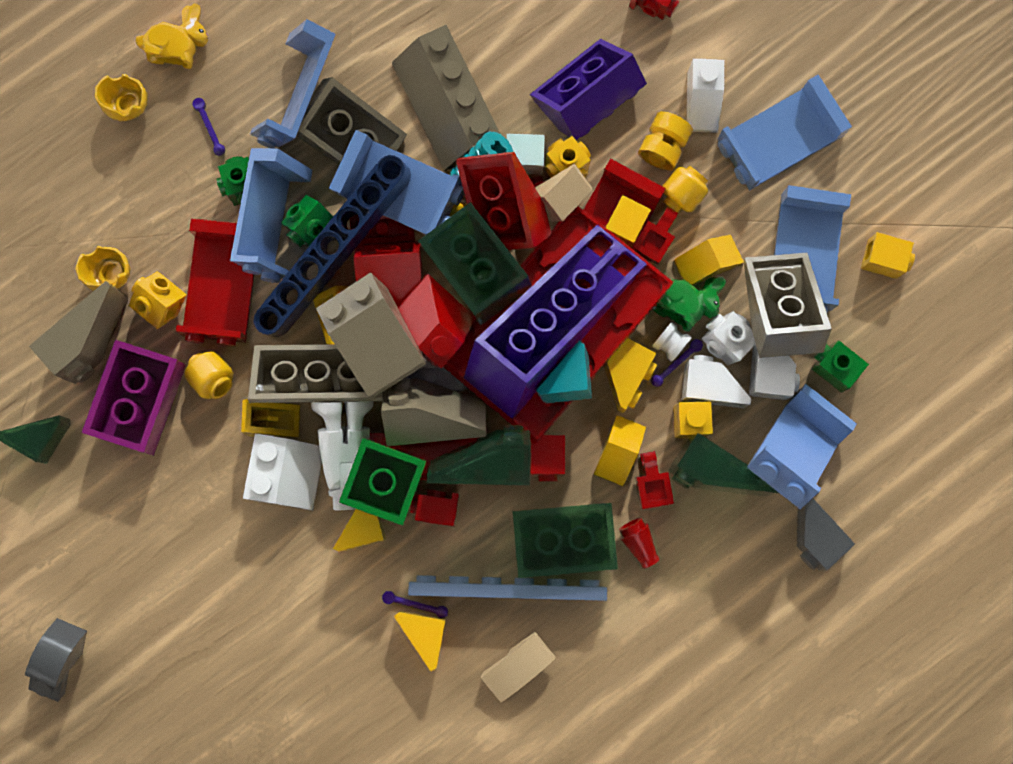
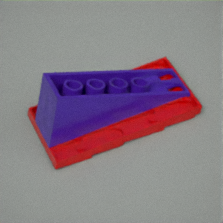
(582, 290)

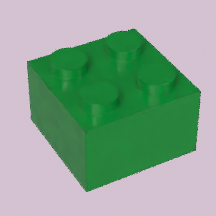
(382, 481)

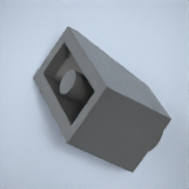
(820, 537)

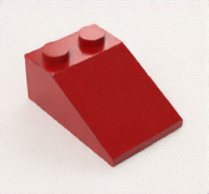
(505, 198)

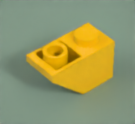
(627, 370)

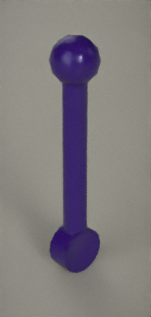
(200, 105)
(695, 346)
(389, 597)

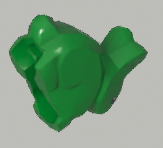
(688, 305)

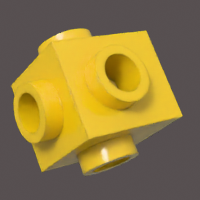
(561, 149)
(156, 299)

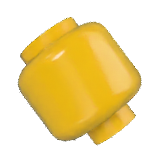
(685, 189)
(209, 375)

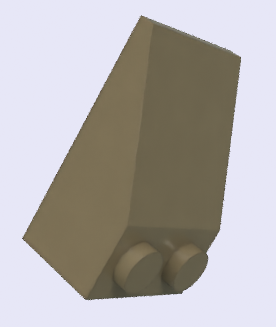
(335, 116)
(785, 305)
(371, 335)
(81, 337)
(429, 412)

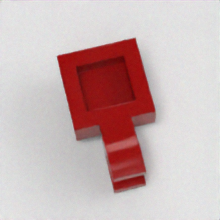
(655, 239)
(654, 487)

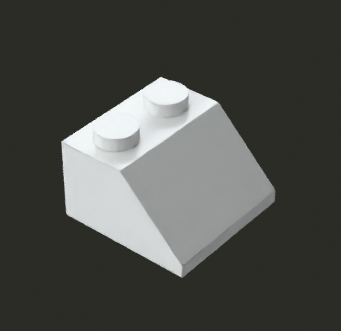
(283, 472)

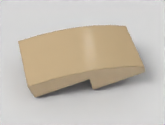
(518, 667)

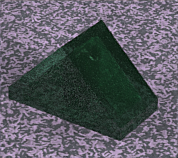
(37, 439)

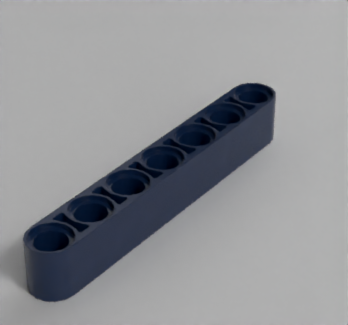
(317, 251)

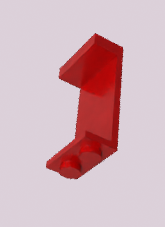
(620, 181)
(217, 288)

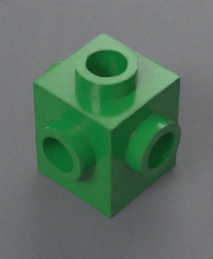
(230, 172)
(306, 221)

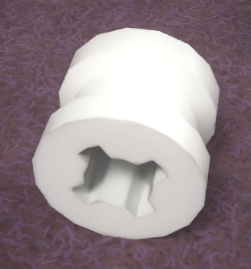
(671, 341)

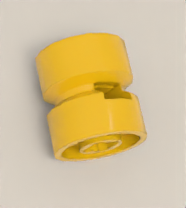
(664, 143)

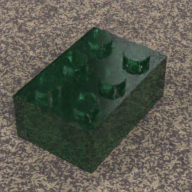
(564, 540)

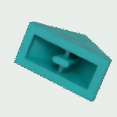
(569, 379)

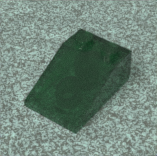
(475, 263)
(489, 460)
(710, 467)

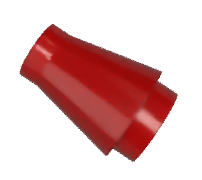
(639, 541)

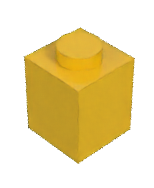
(628, 220)
(888, 255)
(692, 419)

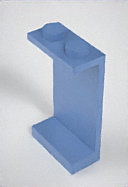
(314, 43)
(784, 134)
(422, 203)
(263, 211)
(812, 225)
(801, 446)

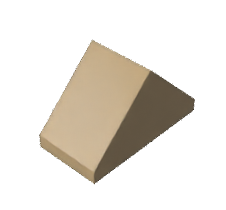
(564, 193)

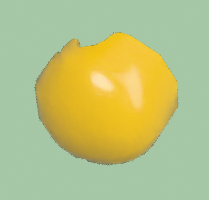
(121, 97)
(101, 266)

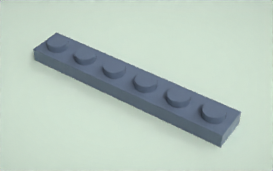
(492, 588)

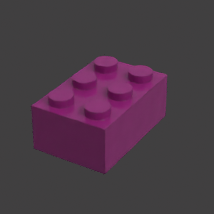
(134, 397)

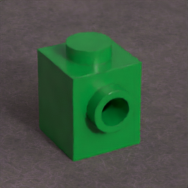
(839, 366)

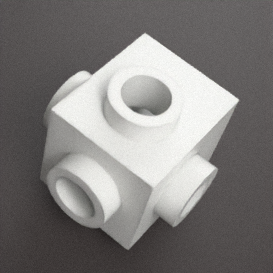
(729, 337)

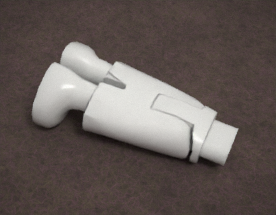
(340, 443)

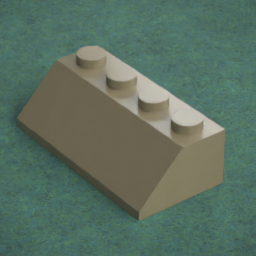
(443, 95)
(303, 375)

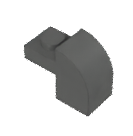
(54, 658)

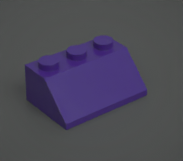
(589, 88)

